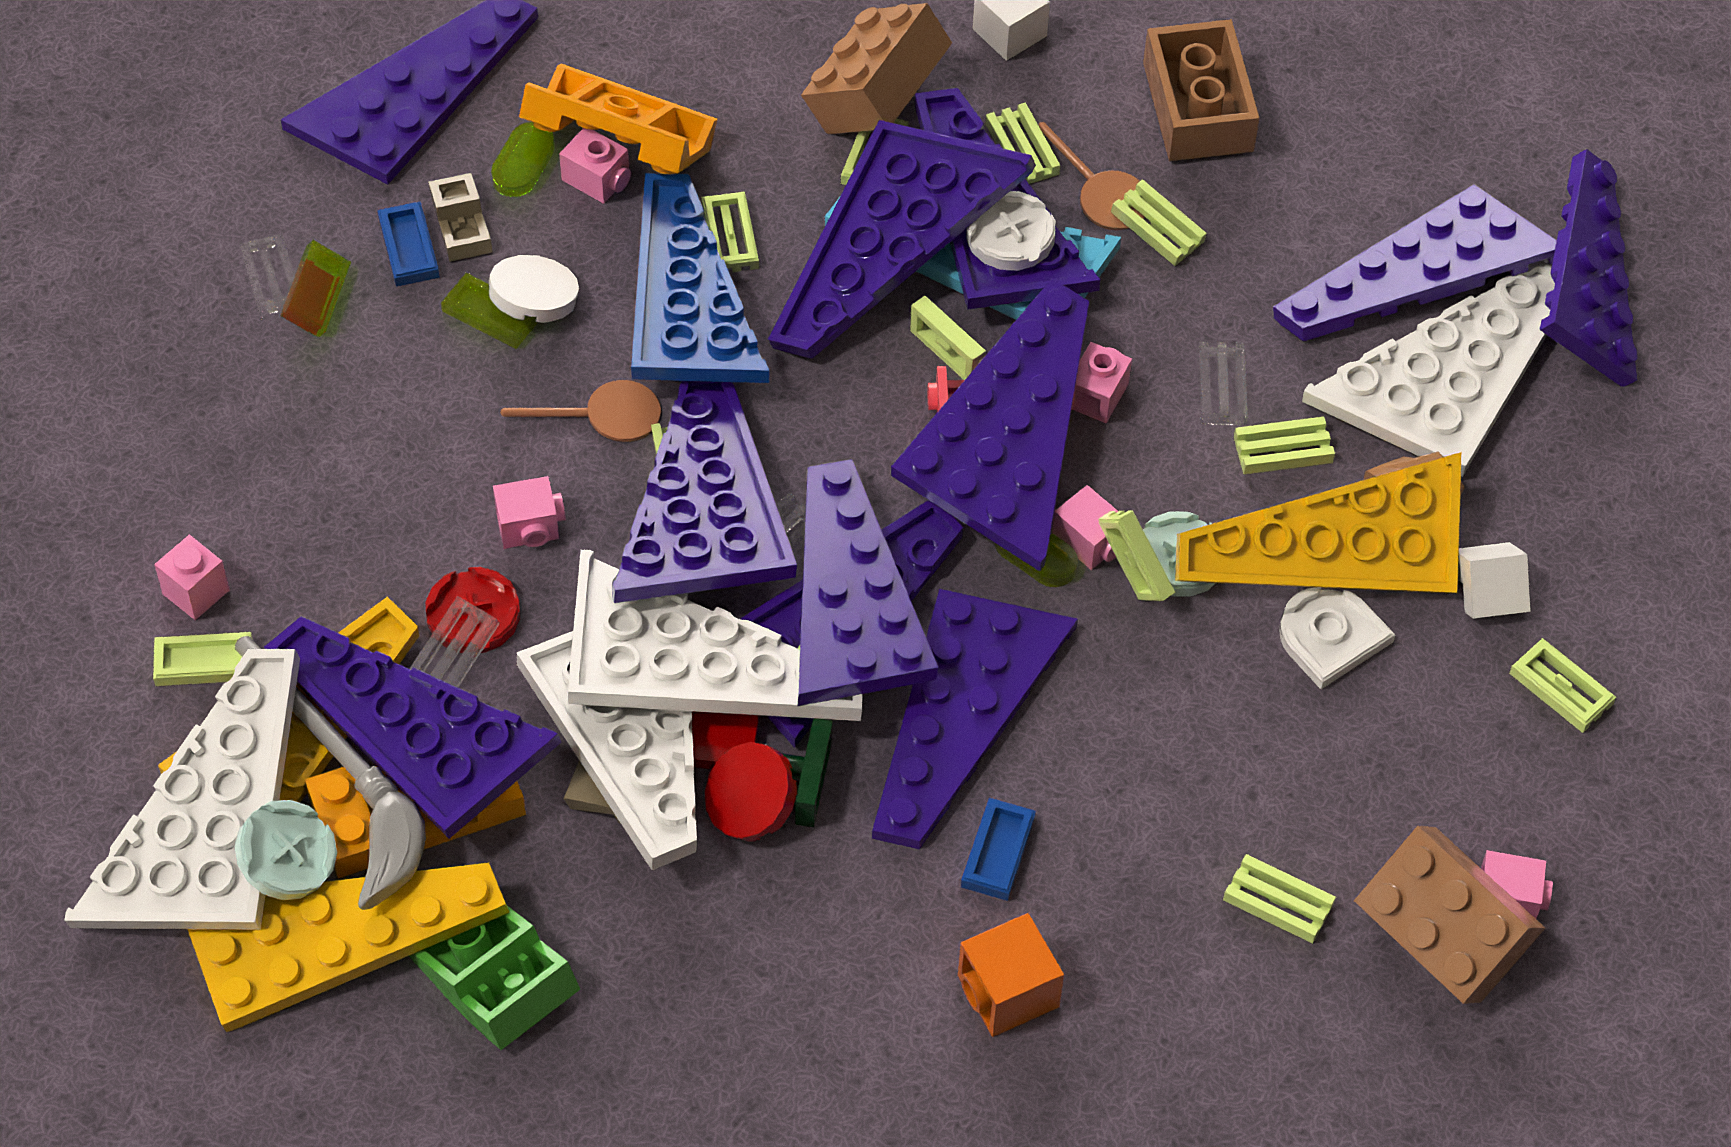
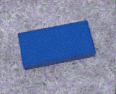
(408, 244)
(998, 849)

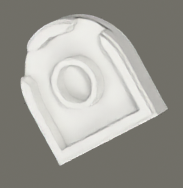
(1331, 633)

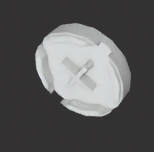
(1013, 233)
(533, 288)

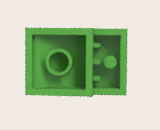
(499, 976)

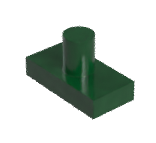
(811, 772)

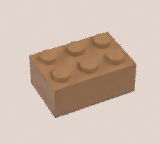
(876, 68)
(1200, 90)
(1449, 914)

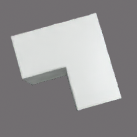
(1011, 24)
(1494, 580)

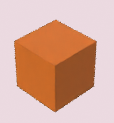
(1010, 974)

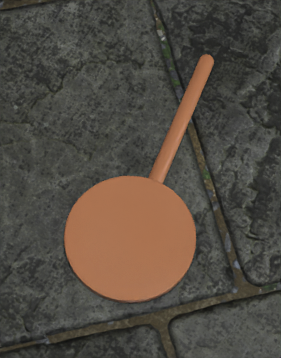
(1100, 189)
(616, 410)

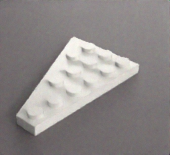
(1447, 376)
(681, 657)
(632, 755)
(179, 854)

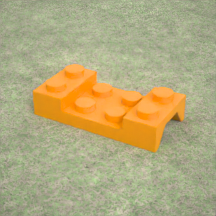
(668, 133)
(349, 817)

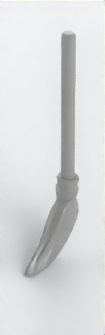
(395, 824)

